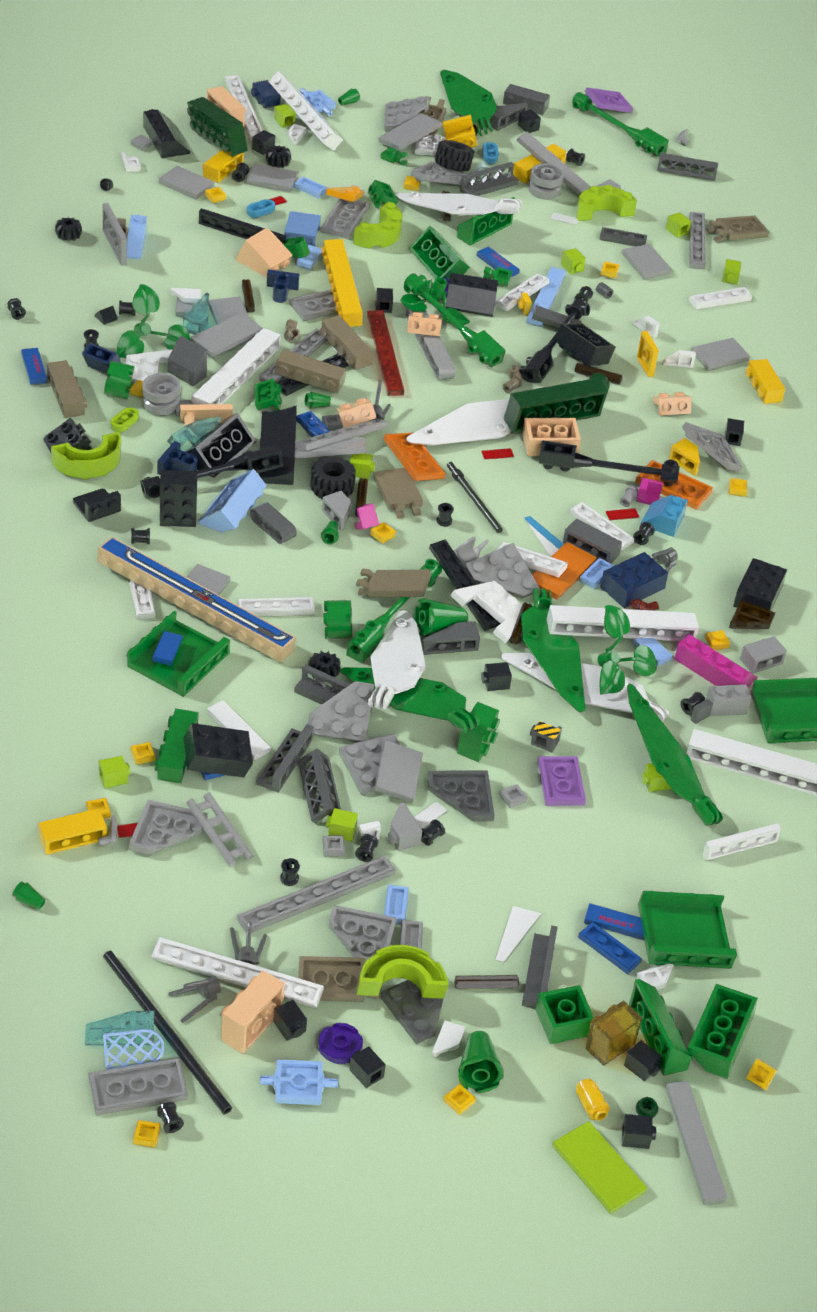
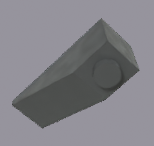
(506, 115)
(455, 638)

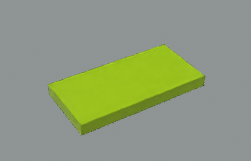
(599, 1167)

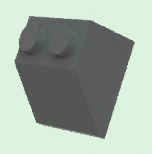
(188, 361)

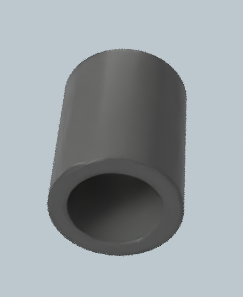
(604, 290)

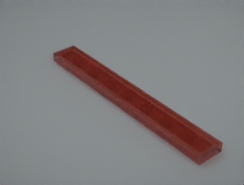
(385, 353)

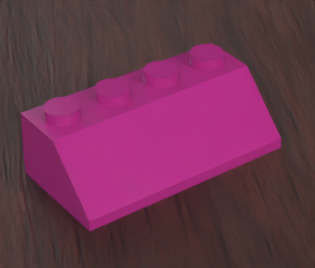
(711, 664)

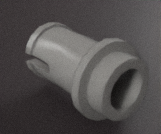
(631, 493)

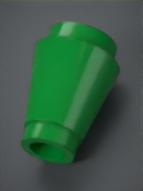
(349, 97)
(316, 400)
(330, 533)
(28, 895)

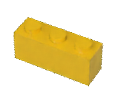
(221, 166)
(765, 381)
(72, 831)

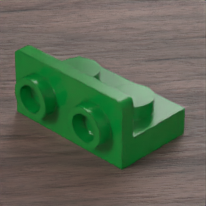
(381, 193)
(268, 394)

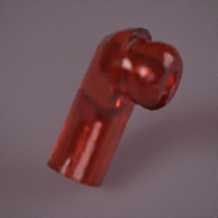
(638, 604)

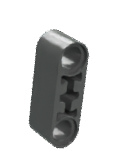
(273, 523)

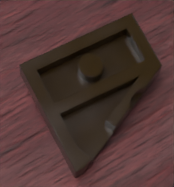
(751, 617)

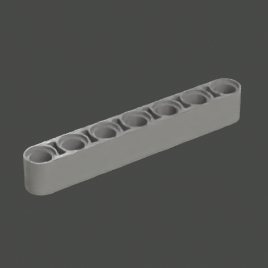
(435, 353)

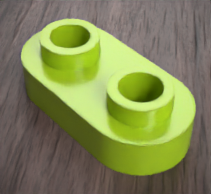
(124, 419)

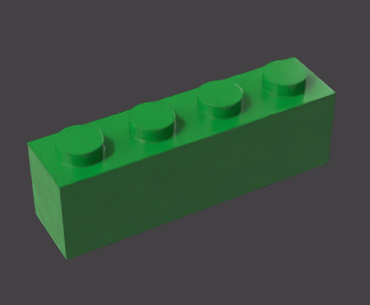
(172, 754)

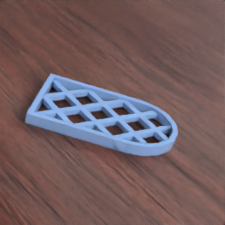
(131, 1056)

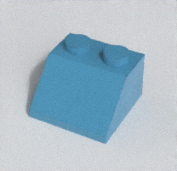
(666, 514)

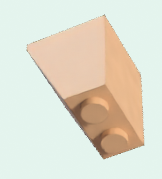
(264, 252)

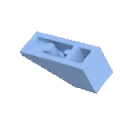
(136, 236)

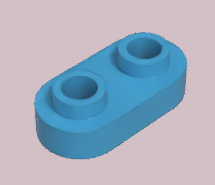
(490, 153)
(260, 208)

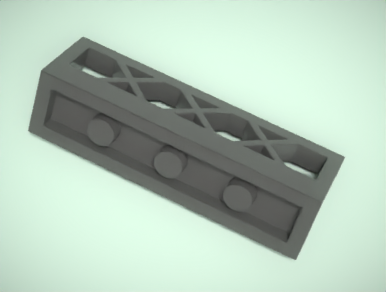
(687, 162)
(488, 184)
(317, 689)
(288, 762)
(323, 781)
(539, 967)

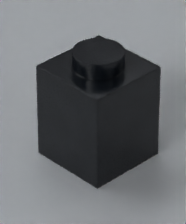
(529, 121)
(262, 141)
(384, 299)
(734, 431)
(496, 676)
(290, 1020)
(643, 1061)
(367, 1067)
(638, 1131)

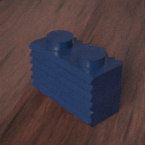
(265, 94)
(99, 357)

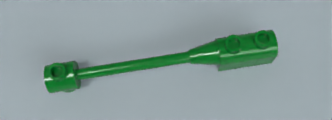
(646, 137)
(479, 343)
(372, 632)

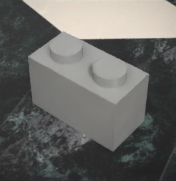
(763, 654)
(729, 700)

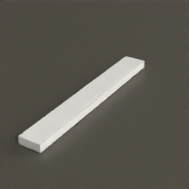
(237, 90)
(232, 970)

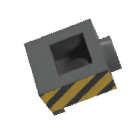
(545, 736)

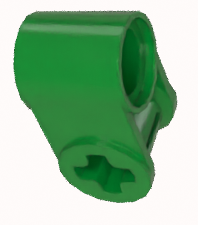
(297, 247)

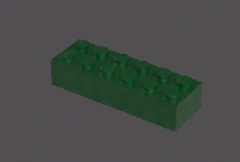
(217, 126)
(568, 400)

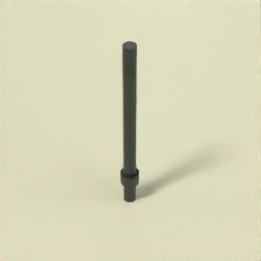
(459, 477)

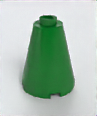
(435, 616)
(480, 1064)

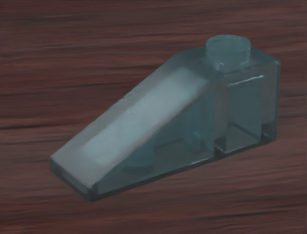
(197, 318)
(123, 1022)

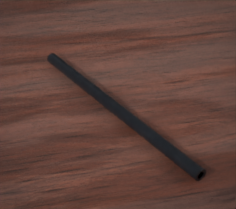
(168, 1033)

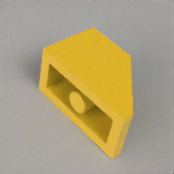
(686, 455)

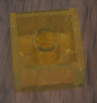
(613, 1032)

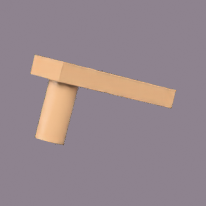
(193, 413)

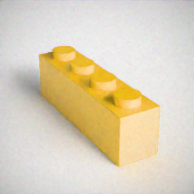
(523, 167)

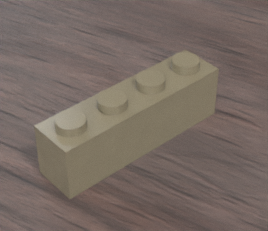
(346, 342)
(310, 371)
(66, 389)

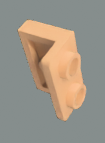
(423, 324)
(673, 404)
(356, 412)

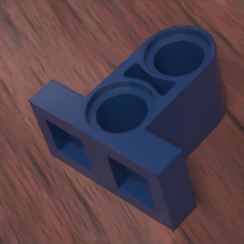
(281, 283)
(176, 459)

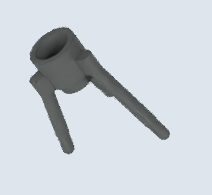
(380, 414)
(666, 557)
(247, 952)
(207, 987)

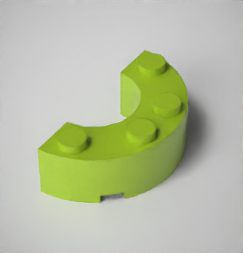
(605, 198)
(383, 233)
(88, 463)
(405, 963)

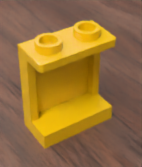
(460, 130)

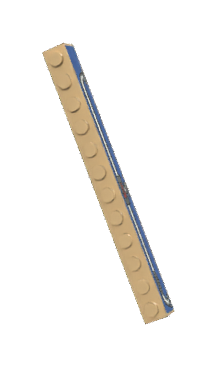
(196, 599)

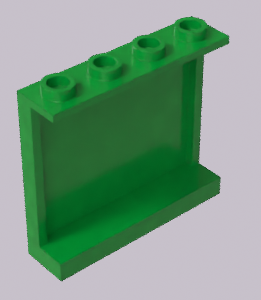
(193, 661)
(787, 709)
(685, 930)

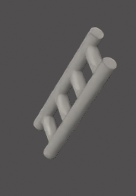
(218, 840)

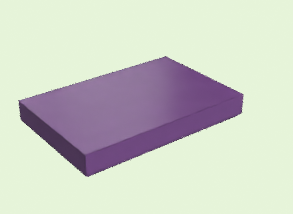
(608, 100)
(561, 781)

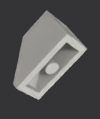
(337, 508)
(404, 829)

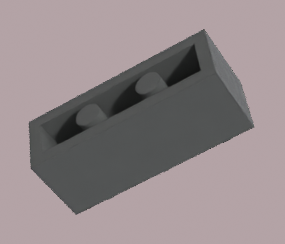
(536, 100)
(592, 541)

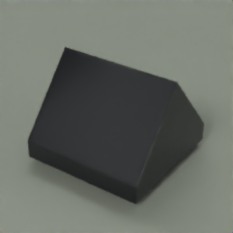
(106, 315)

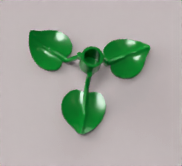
(438, 291)
(144, 302)
(645, 664)

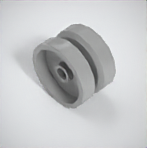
(546, 181)
(161, 394)

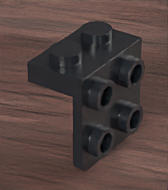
(69, 433)
(98, 504)

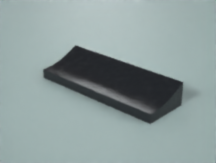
(280, 430)

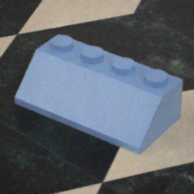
(233, 502)

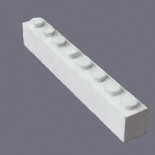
(306, 111)
(238, 369)
(643, 623)
(753, 761)

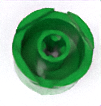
(119, 380)
(338, 618)

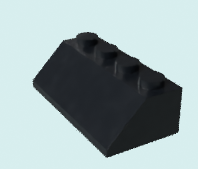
(164, 134)
(222, 443)

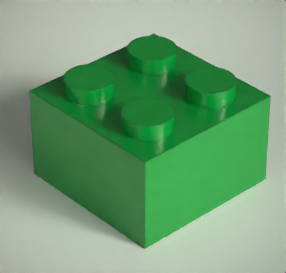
(477, 741)
(564, 1014)

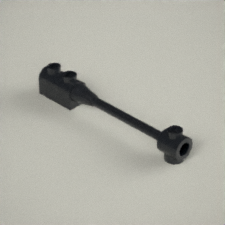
(542, 362)
(566, 457)
(259, 460)

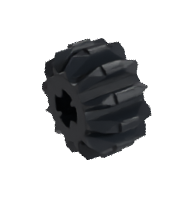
(278, 156)
(68, 229)
(325, 663)

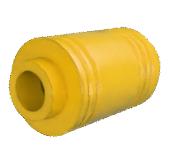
(592, 1099)

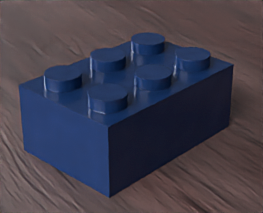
(634, 579)

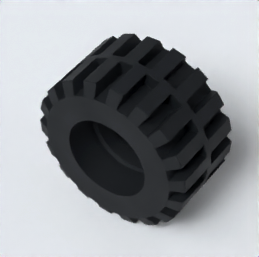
(454, 155)
(331, 476)

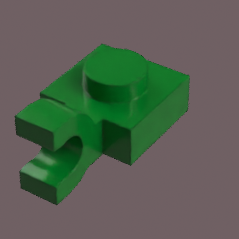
(392, 155)
(500, 274)

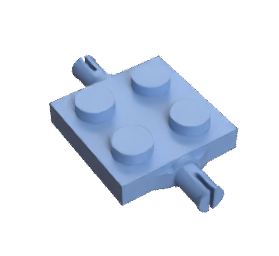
(320, 101)
(298, 1082)

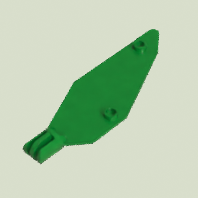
(469, 99)
(554, 653)
(425, 699)
(671, 759)

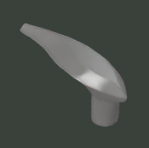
(682, 137)
(112, 833)

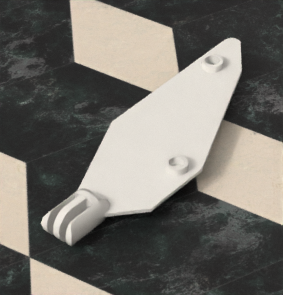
(461, 203)
(466, 424)
(396, 661)
(591, 679)

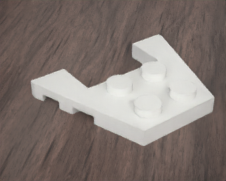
(146, 363)
(496, 602)

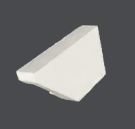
(296, 133)
(130, 164)
(187, 295)
(647, 324)
(681, 359)
(656, 976)
(449, 1038)

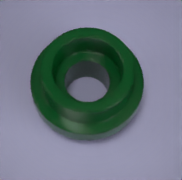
(649, 1103)

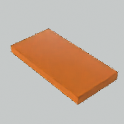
(414, 457)
(686, 487)
(577, 563)

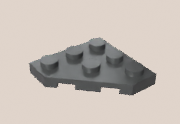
(465, 791)
(415, 1014)

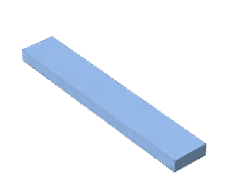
(547, 293)

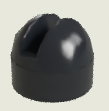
(105, 183)

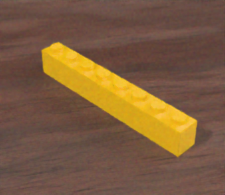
(342, 282)

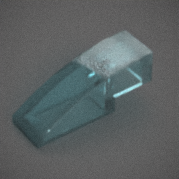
(194, 431)

